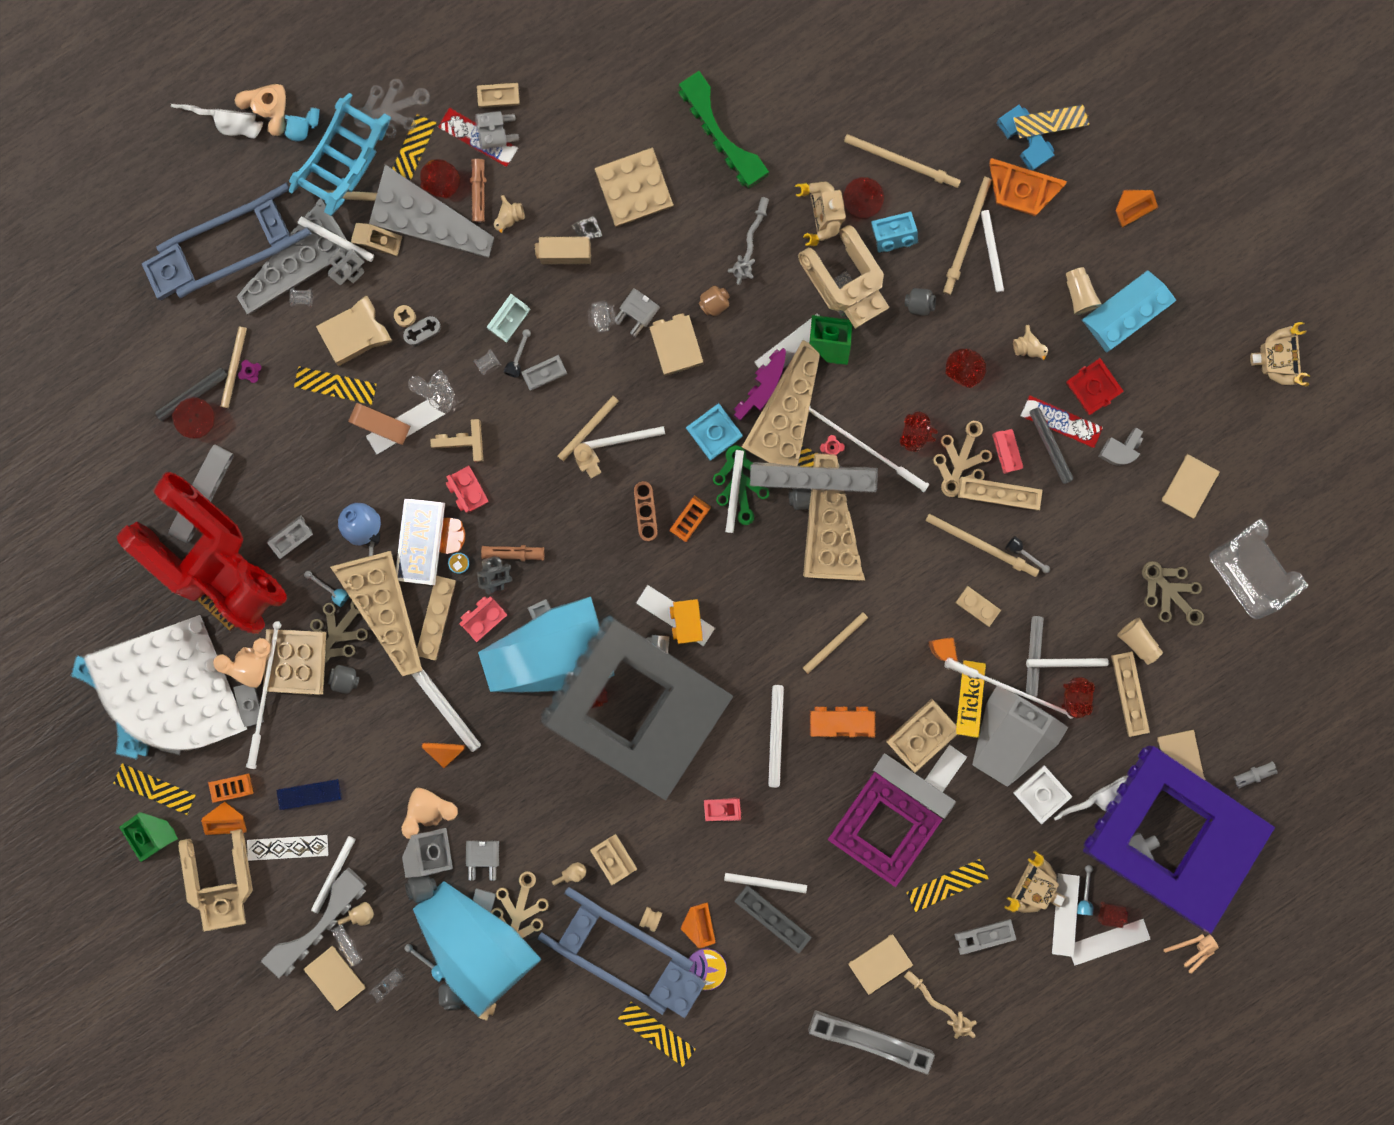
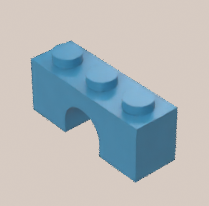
(1038, 151)

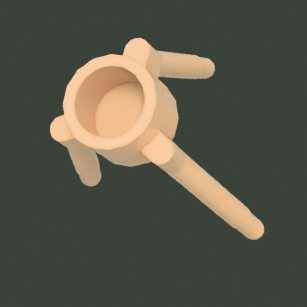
(1206, 946)

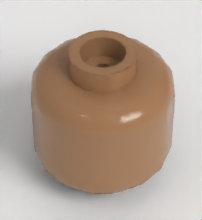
(714, 301)

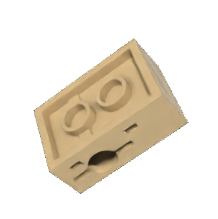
(922, 735)

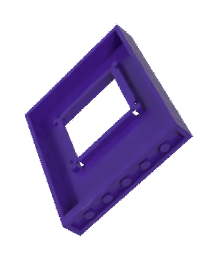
(1215, 859)

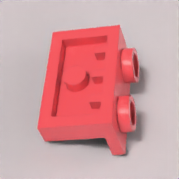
(1007, 451)
(467, 490)
(483, 618)

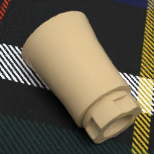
(1081, 291)
(1140, 641)

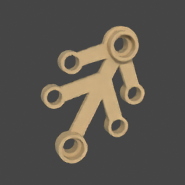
(960, 462)
(519, 914)

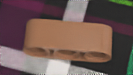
(379, 423)
(641, 502)

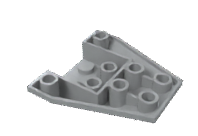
(1014, 736)

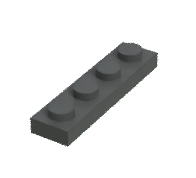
(772, 919)

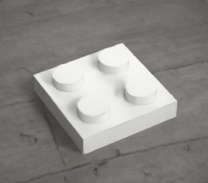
(1042, 794)

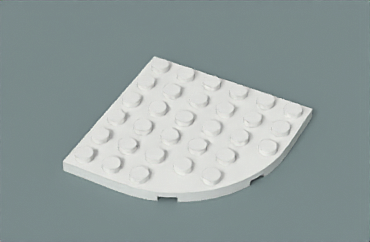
(167, 688)

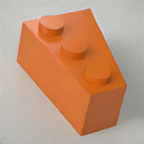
(842, 722)

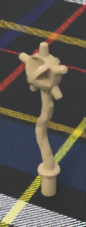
(961, 1025)

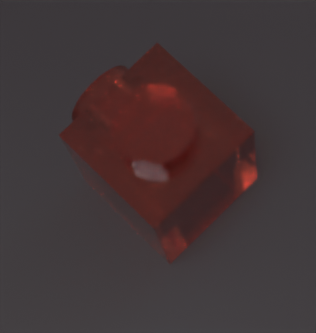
(1112, 915)

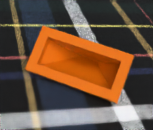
(1135, 205)
(443, 752)
(223, 820)
(699, 926)

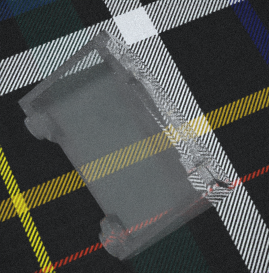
(1255, 572)

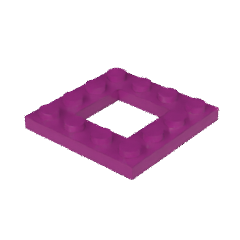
(846, 837)

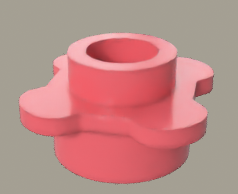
(832, 442)

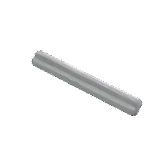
(1034, 653)

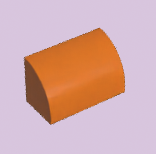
(943, 649)

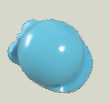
(298, 127)

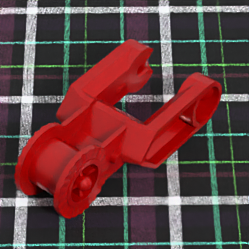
(212, 565)

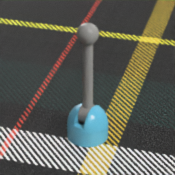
(339, 596)
(1086, 907)
(436, 972)

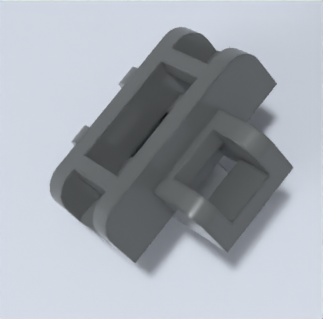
(490, 573)

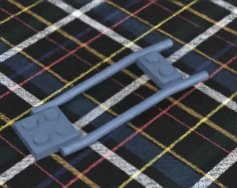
(170, 271)
(676, 987)

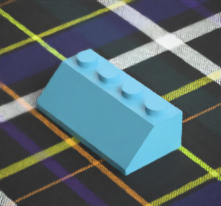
(1128, 310)

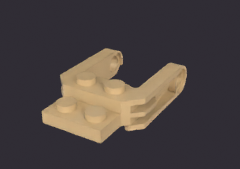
(858, 298)
(221, 904)

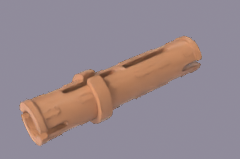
(478, 190)
(522, 553)

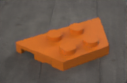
(1022, 188)

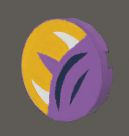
(709, 966)

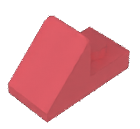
(722, 809)

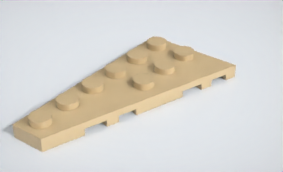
(782, 423)
(830, 533)
(379, 598)

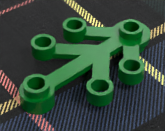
(744, 481)

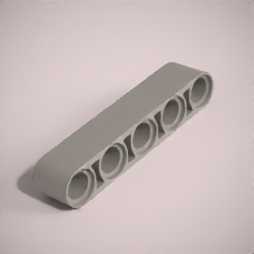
(206, 483)

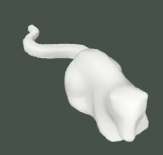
(228, 121)
(1100, 797)

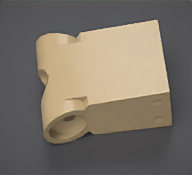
(353, 332)

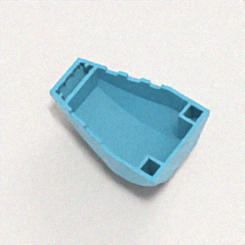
(541, 650)
(473, 947)

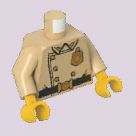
(827, 209)
(1281, 356)
(1036, 888)

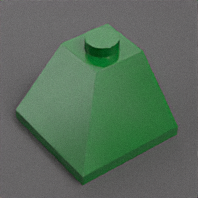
(831, 338)
(147, 835)

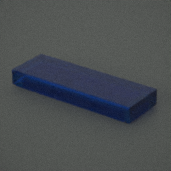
(309, 794)

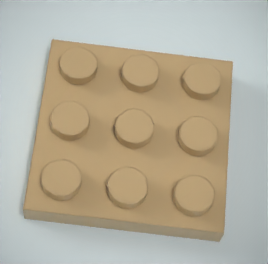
(634, 187)
(297, 662)

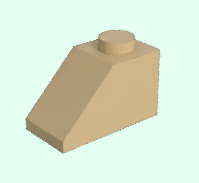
(376, 239)

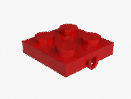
(1094, 386)

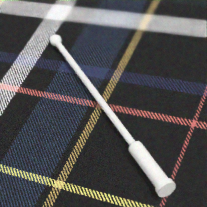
(900, 470)
(950, 663)
(256, 737)

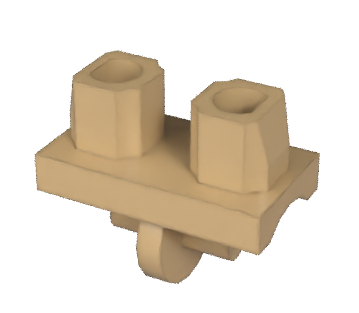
(587, 459)

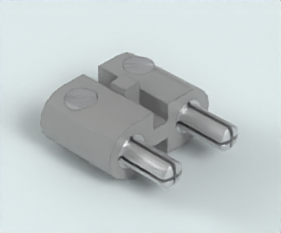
(491, 129)

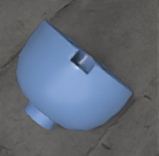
(358, 523)

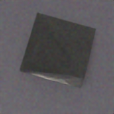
(587, 228)

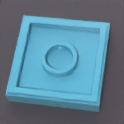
(714, 432)

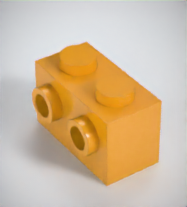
(687, 621)

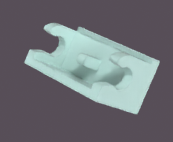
(508, 318)

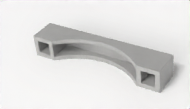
(814, 477)
(344, 890)
(851, 1034)

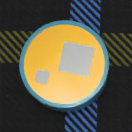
(458, 563)

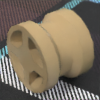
(406, 319)
(650, 919)

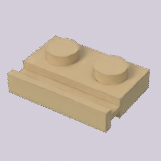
(613, 859)

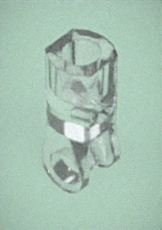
(389, 983)

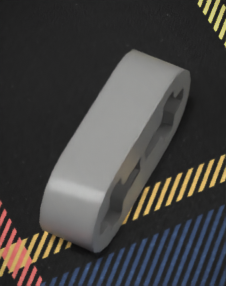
(424, 335)

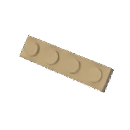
(1000, 493)
(436, 618)
(1130, 694)

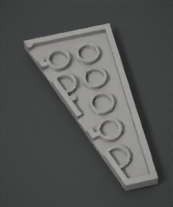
(415, 213)
(293, 264)

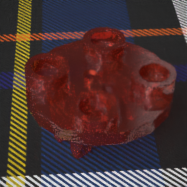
(431, 176)
(857, 205)
(973, 373)
(187, 410)
(917, 431)
(1078, 697)

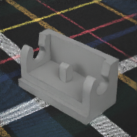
(290, 537)

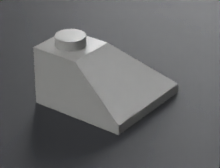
(427, 854)

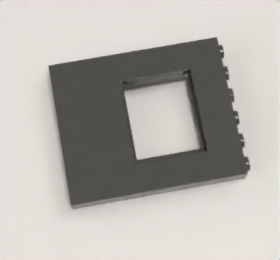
(670, 731)

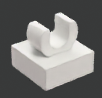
(660, 641)

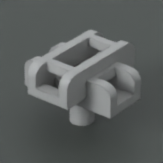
(344, 267)

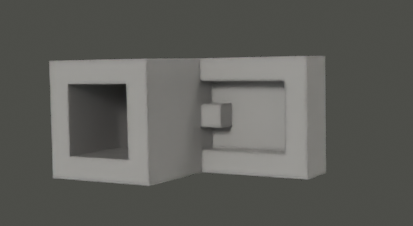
(1121, 454)

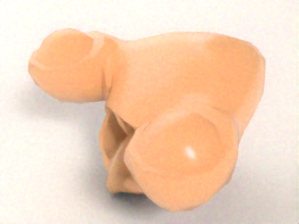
(267, 102)
(248, 663)
(426, 809)

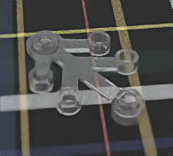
(389, 108)

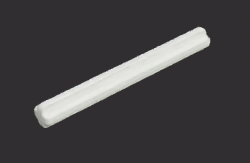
(447, 710)
(776, 735)

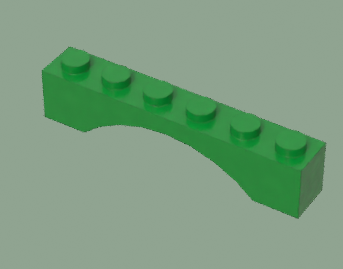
(746, 164)

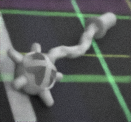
(742, 268)

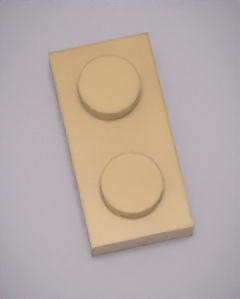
(498, 95)
(978, 606)

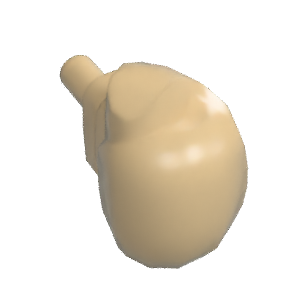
(574, 872)
(360, 914)

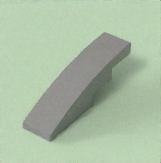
(914, 786)

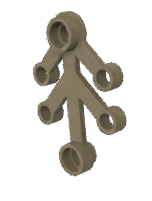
(1170, 590)
(336, 633)

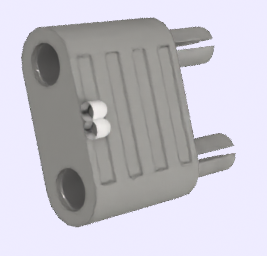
(639, 308)
(482, 855)

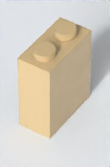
(563, 250)
(676, 344)

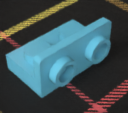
(895, 232)

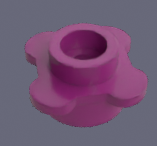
(253, 376)

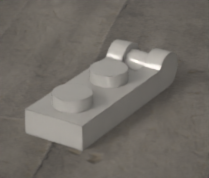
(986, 936)

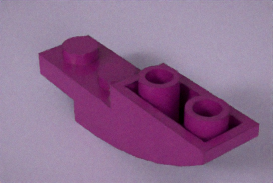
(768, 378)

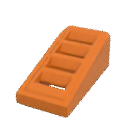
(701, 504)
(247, 785)

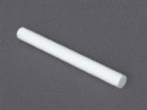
(335, 239)
(992, 251)
(626, 437)
(734, 491)
(1089, 662)
(333, 874)
(765, 883)

